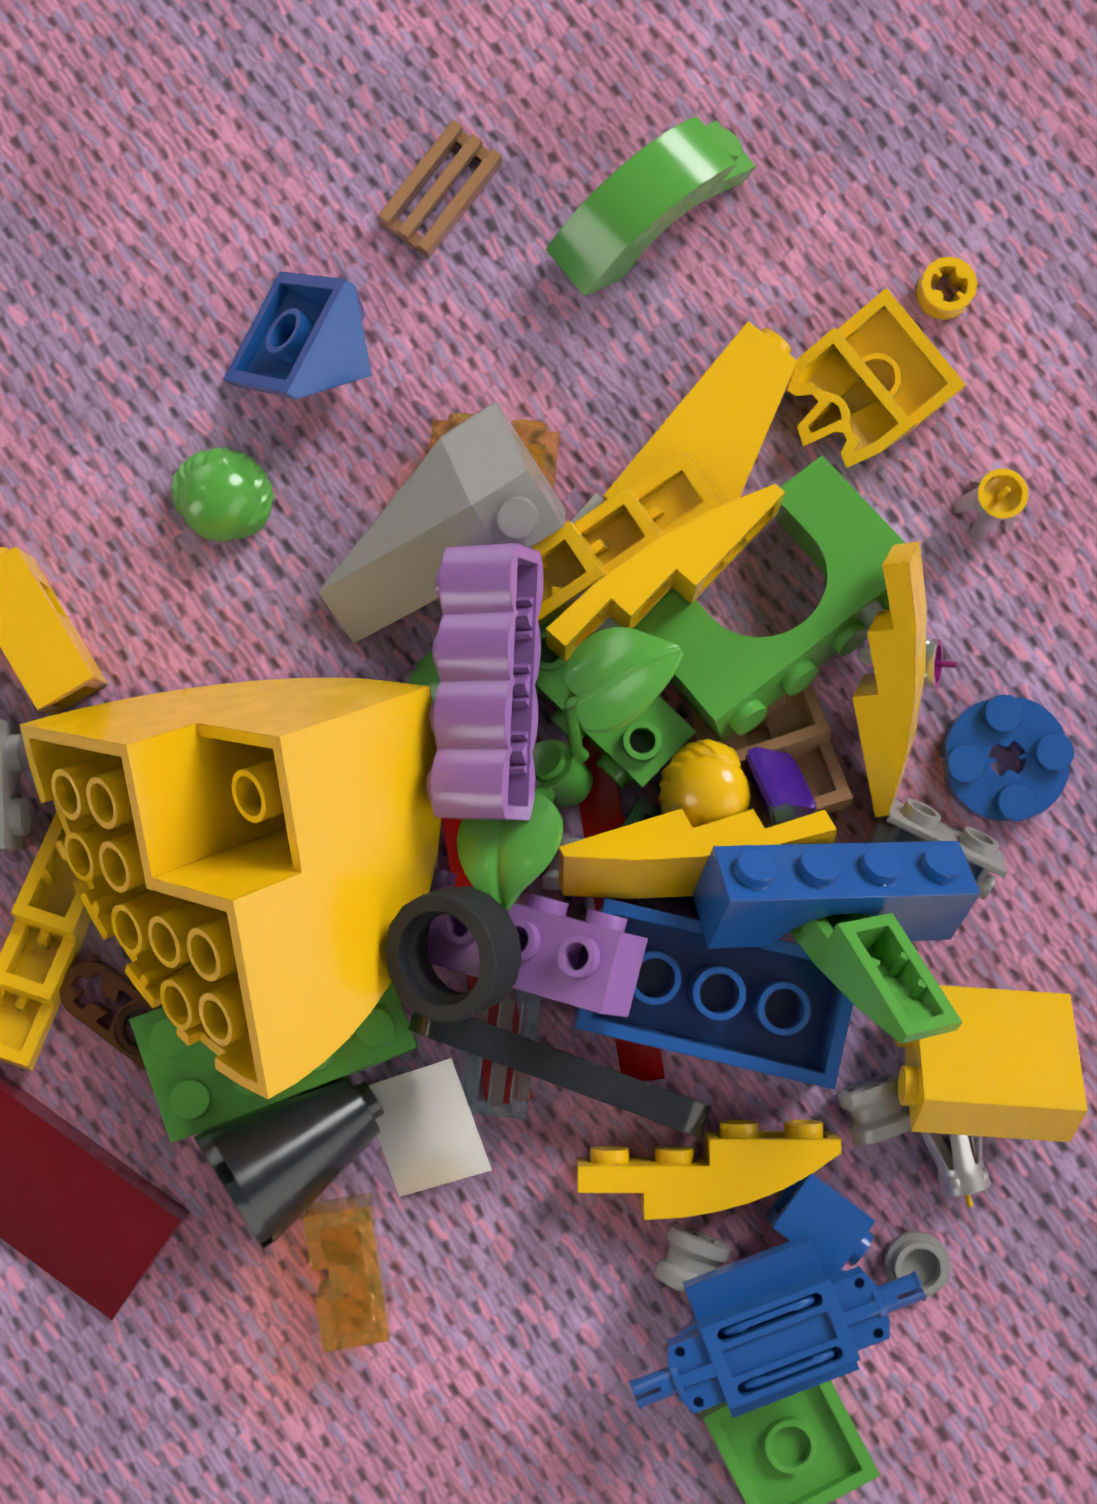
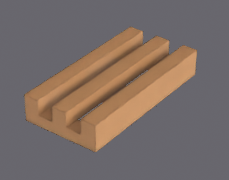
(471, 148)

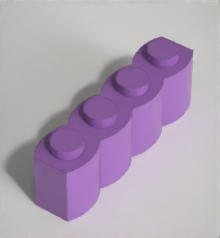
(487, 682)

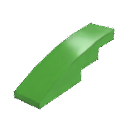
(879, 973)

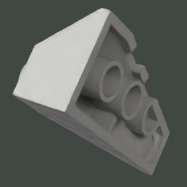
(466, 492)

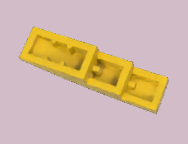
(617, 530)
(680, 560)
(891, 696)
(668, 854)
(39, 951)

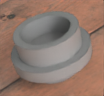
(918, 1253)

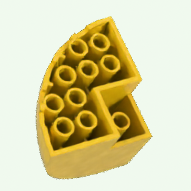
(249, 852)

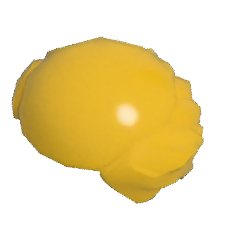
(704, 783)

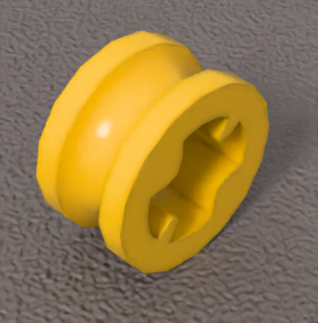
(959, 275)

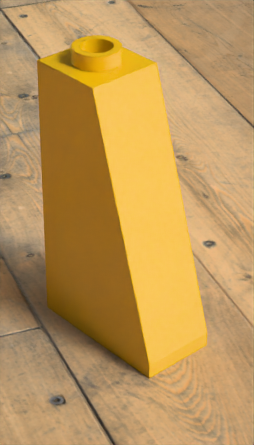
(722, 416)

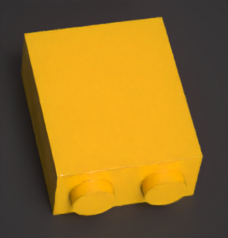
(1001, 1072)

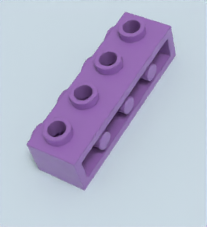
(563, 958)

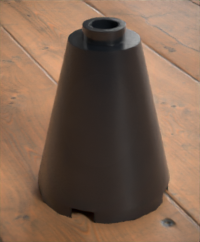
(290, 1152)

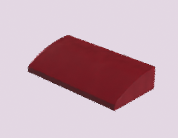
(77, 1204)

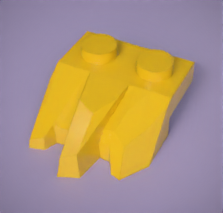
(872, 380)

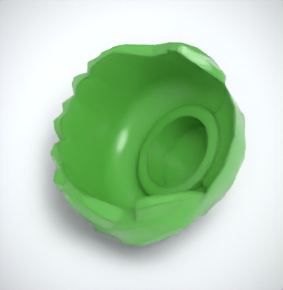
(222, 494)

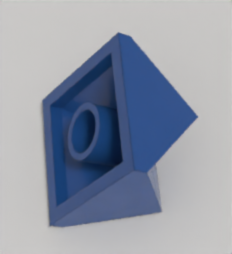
(303, 338)

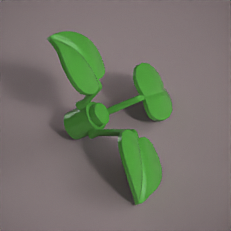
(613, 682)

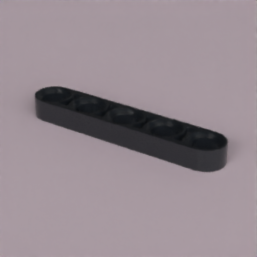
(567, 1071)

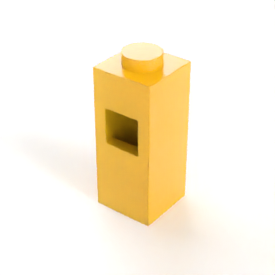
(41, 638)

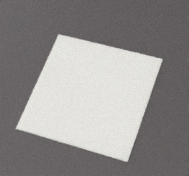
(428, 1129)

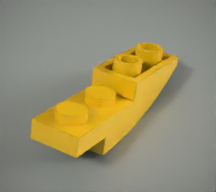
(735, 1168)

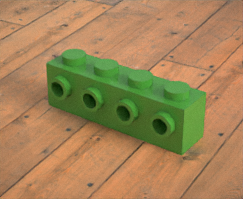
(630, 752)

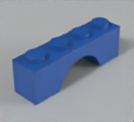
(767, 890)

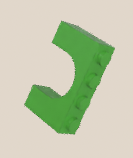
(737, 676)

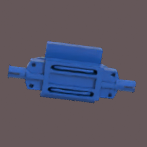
(773, 1329)

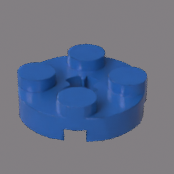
(1002, 722)

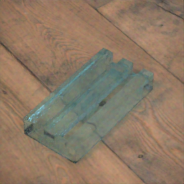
(521, 1082)

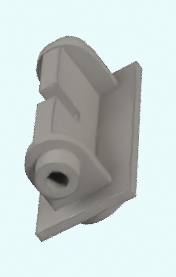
(921, 823)

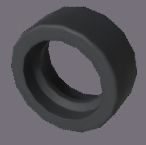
(410, 964)

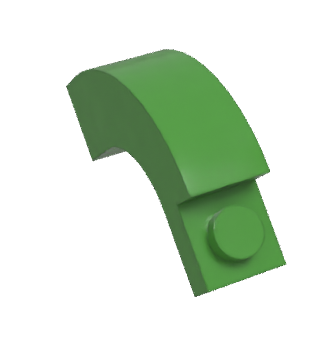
(645, 199)

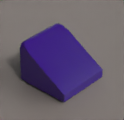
(779, 785)

